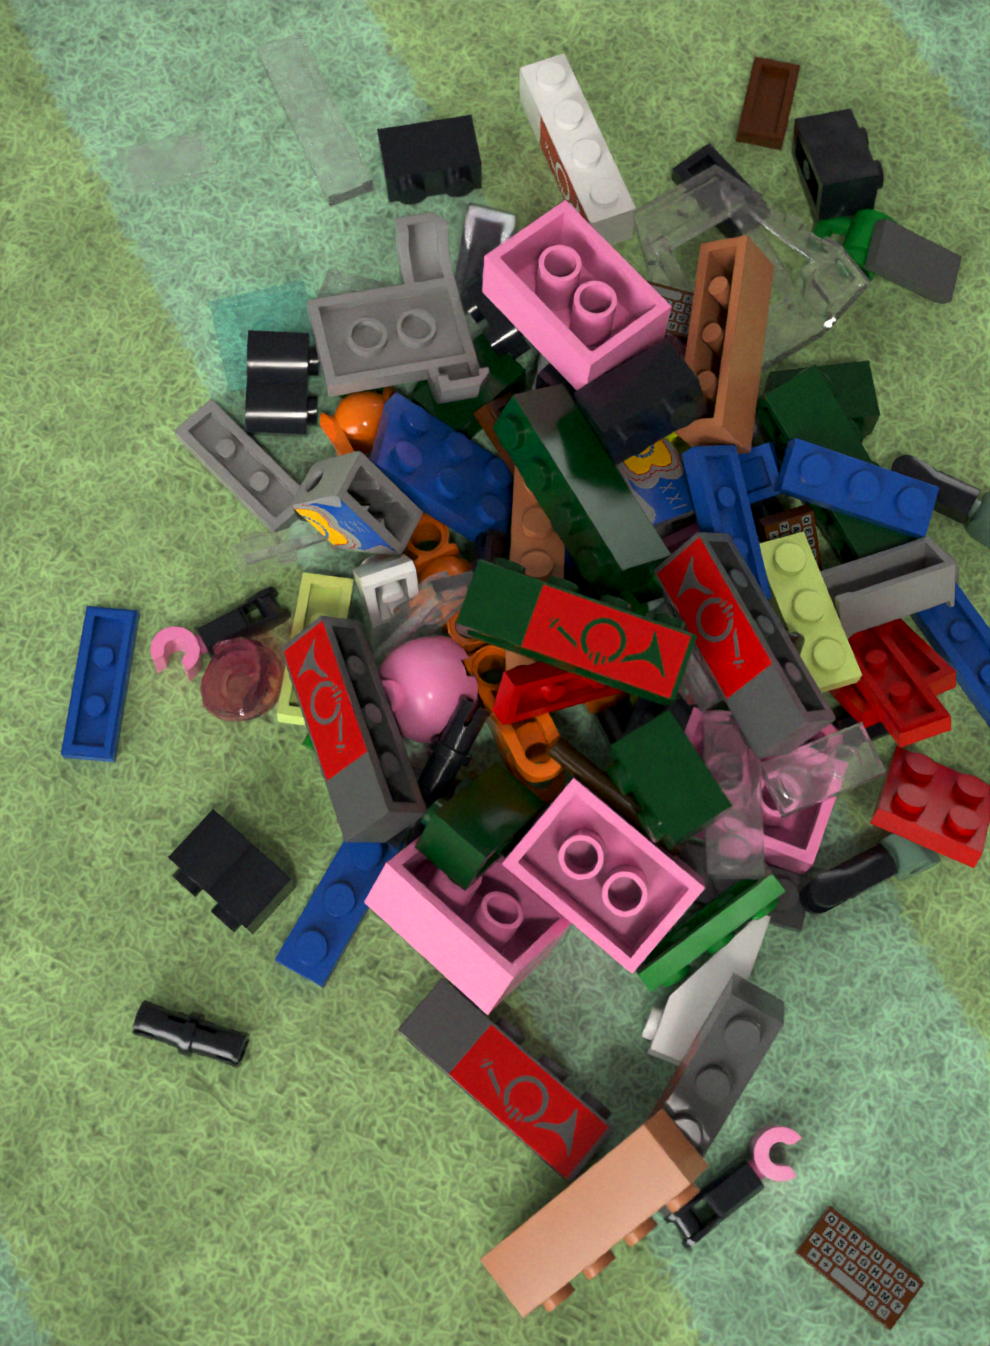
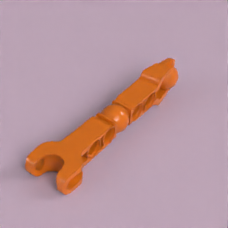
(519, 743)

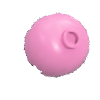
(424, 685)

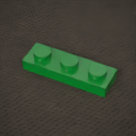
(709, 929)

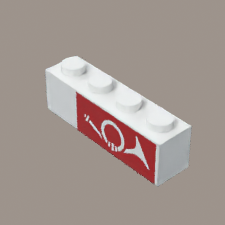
(576, 148)

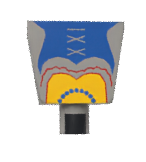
(660, 487)
(356, 505)

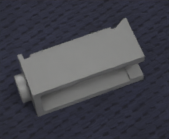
(891, 584)

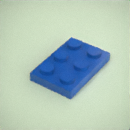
(442, 470)

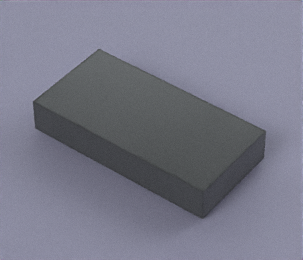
(913, 261)

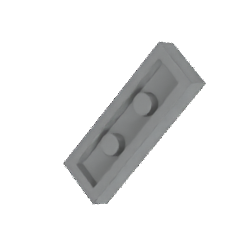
(240, 465)

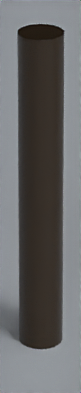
(599, 783)

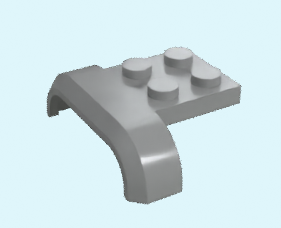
(401, 329)

